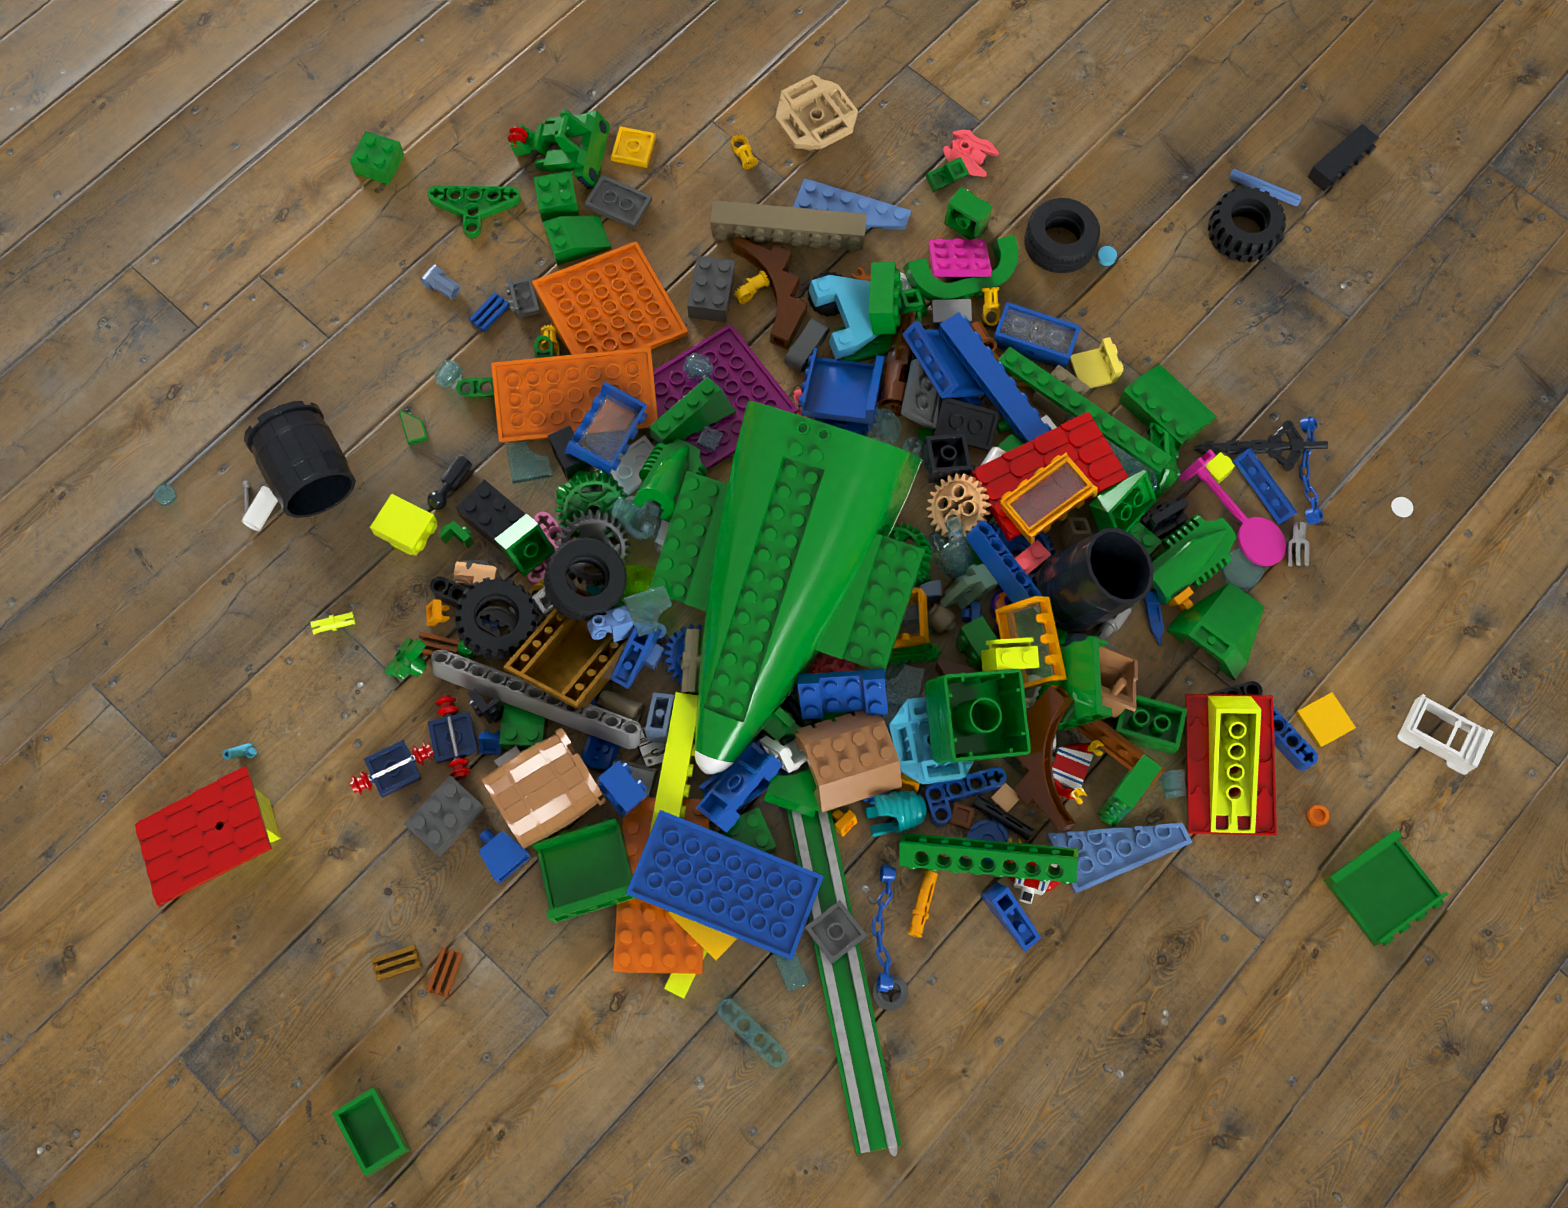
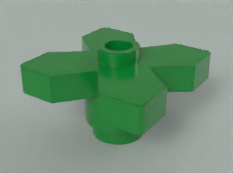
(407, 660)

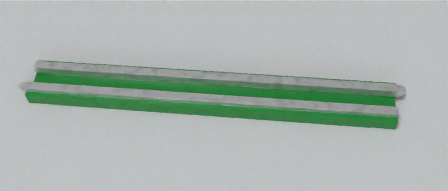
(847, 996)

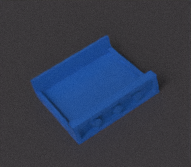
(941, 363)
(841, 389)

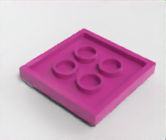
(959, 258)

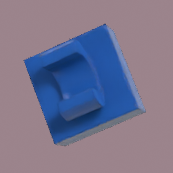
(969, 615)
(489, 743)

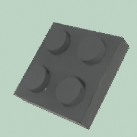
(835, 932)

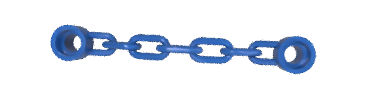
(1314, 514)
(884, 981)

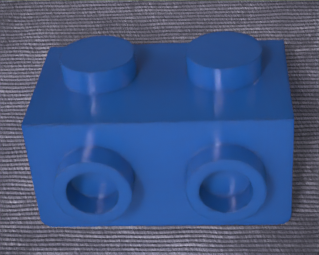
(599, 753)

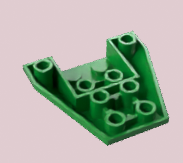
(1222, 626)

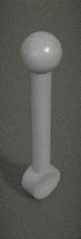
(246, 484)

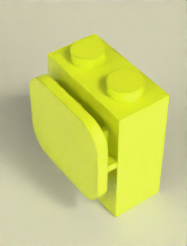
(404, 525)
(1010, 654)

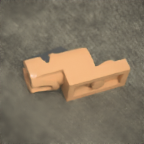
(470, 571)

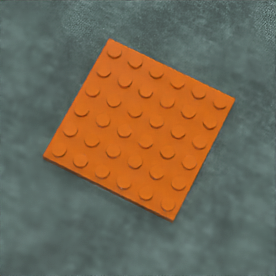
(610, 304)

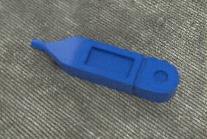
(1154, 616)

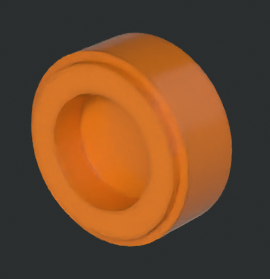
(1317, 815)

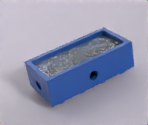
(1036, 335)

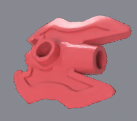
(971, 150)

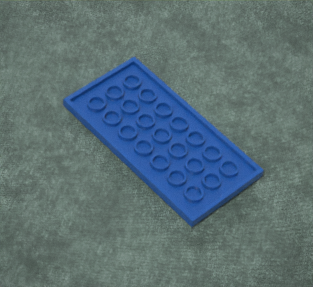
(725, 885)

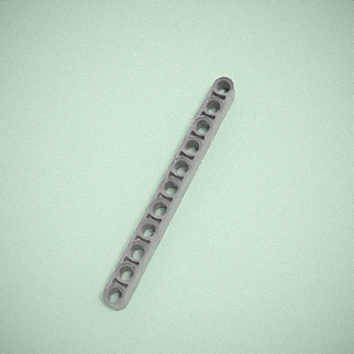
(525, 696)

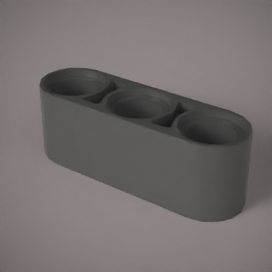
(810, 338)

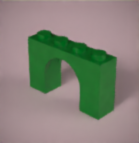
(1129, 791)

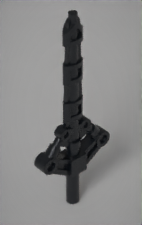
(1272, 446)

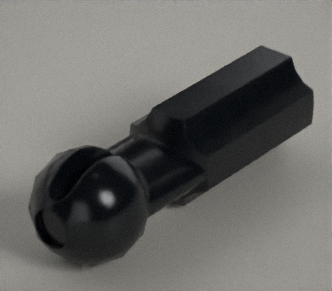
(450, 480)

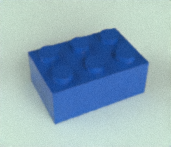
(621, 788)

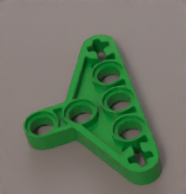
(485, 206)

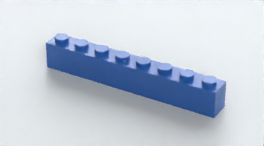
(992, 378)

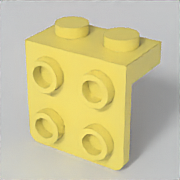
(1098, 366)

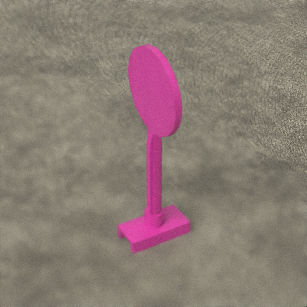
(1257, 537)

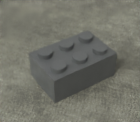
(711, 288)
(444, 816)

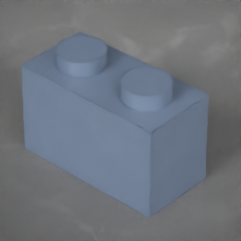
(659, 717)

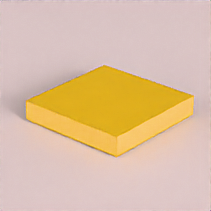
(633, 147)
(1325, 720)

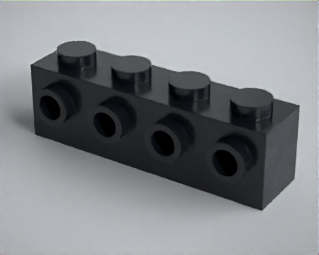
(1343, 157)

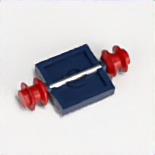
(453, 737)
(392, 768)

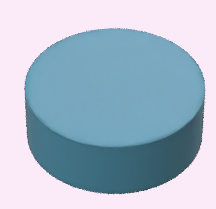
(1106, 255)

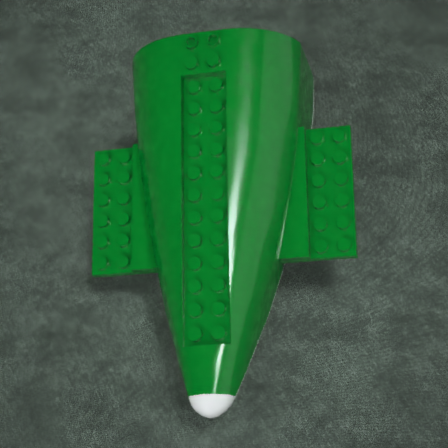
(787, 567)

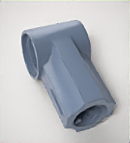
(436, 279)

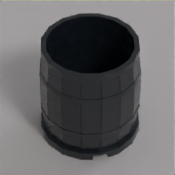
(300, 459)
(1095, 579)

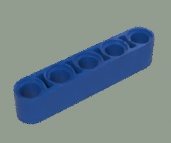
(1001, 563)

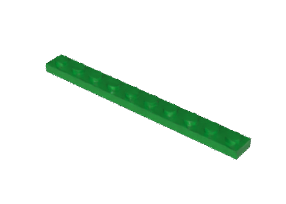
(1076, 405)

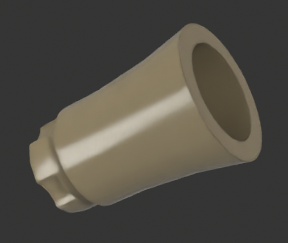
(620, 705)

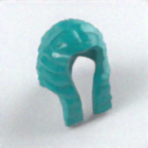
(903, 805)

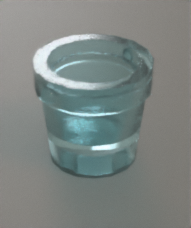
(1173, 783)

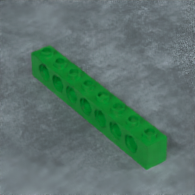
(998, 851)

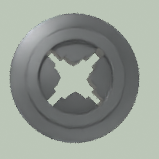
(898, 999)

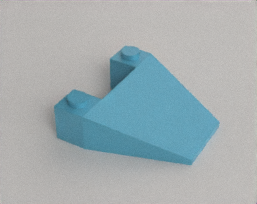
(853, 304)

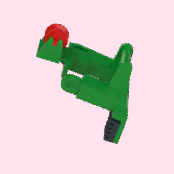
(584, 160)

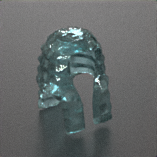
(639, 522)
(954, 555)

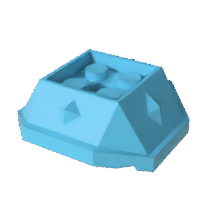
(909, 736)

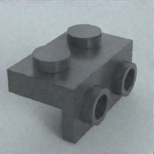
(523, 297)

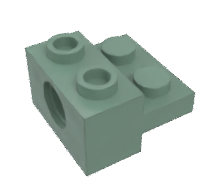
(970, 587)

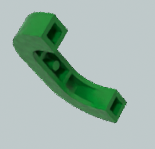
(1006, 259)

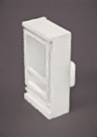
(1472, 748)

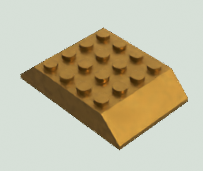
(566, 659)

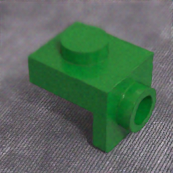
(453, 529)

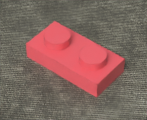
(1033, 557)

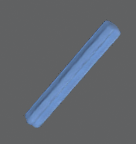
(1275, 191)

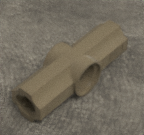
(691, 661)

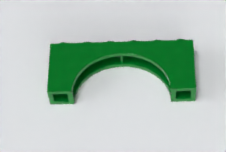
(797, 790)

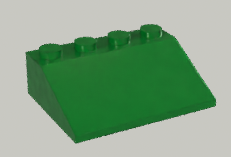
(1165, 401)

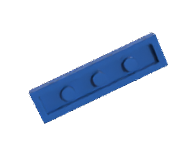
(1265, 486)

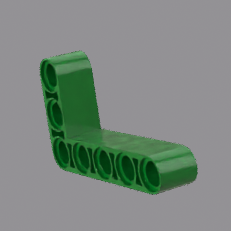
(477, 383)

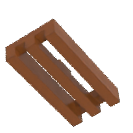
(437, 646)
(430, 988)

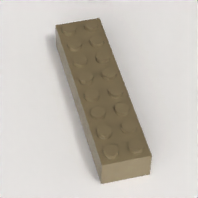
(788, 225)

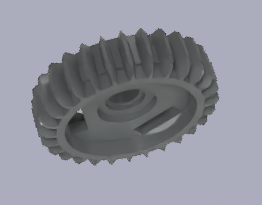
(592, 527)

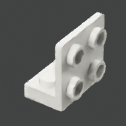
(787, 755)

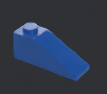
(634, 657)
(1010, 915)

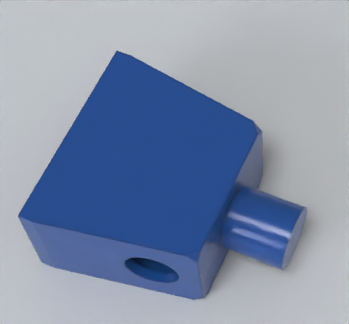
(501, 854)

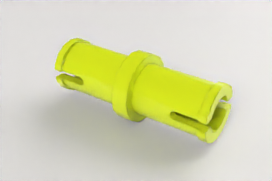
(333, 622)

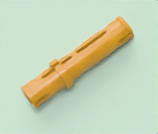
(920, 913)

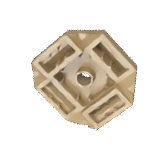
(811, 100)

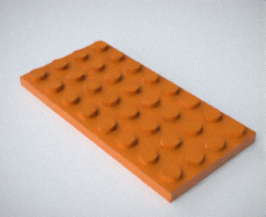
(557, 391)
(646, 934)

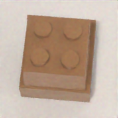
(1118, 680)

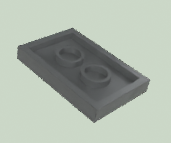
(618, 201)
(921, 398)

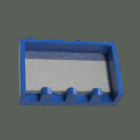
(607, 429)

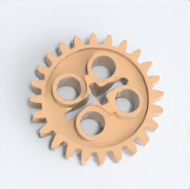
(950, 491)

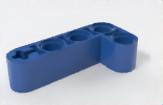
(1286, 732)
(966, 791)

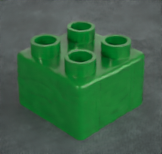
(977, 716)

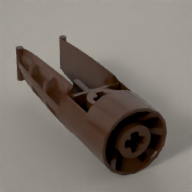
(897, 368)

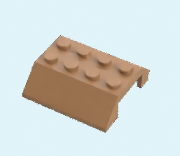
(850, 759)

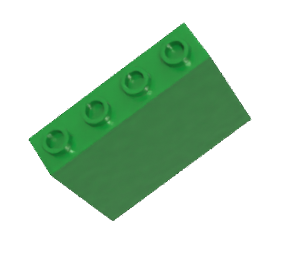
(1082, 683)
(584, 869)
(1384, 890)

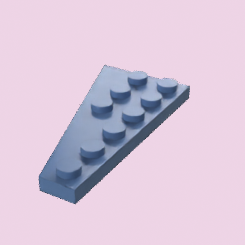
(825, 197)
(1118, 850)

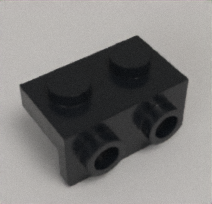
(491, 712)

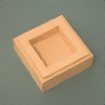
(1005, 797)

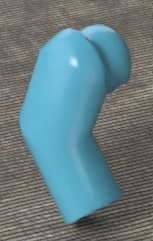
(244, 750)

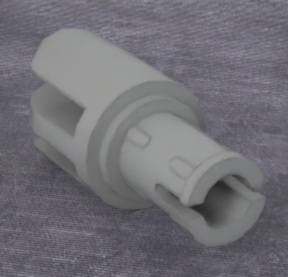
(1298, 543)
(1112, 625)

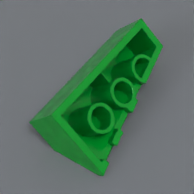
(692, 413)

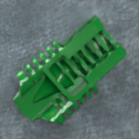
(665, 473)
(1191, 556)

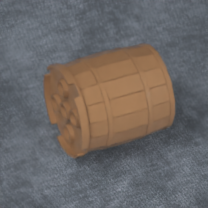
(543, 789)

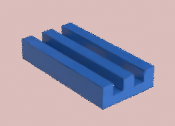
(487, 309)

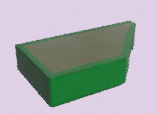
(413, 428)

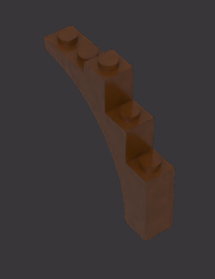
(784, 284)
(1038, 784)

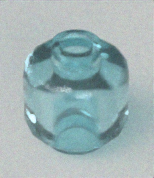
(697, 366)
(448, 374)

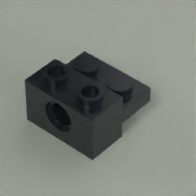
(1166, 518)

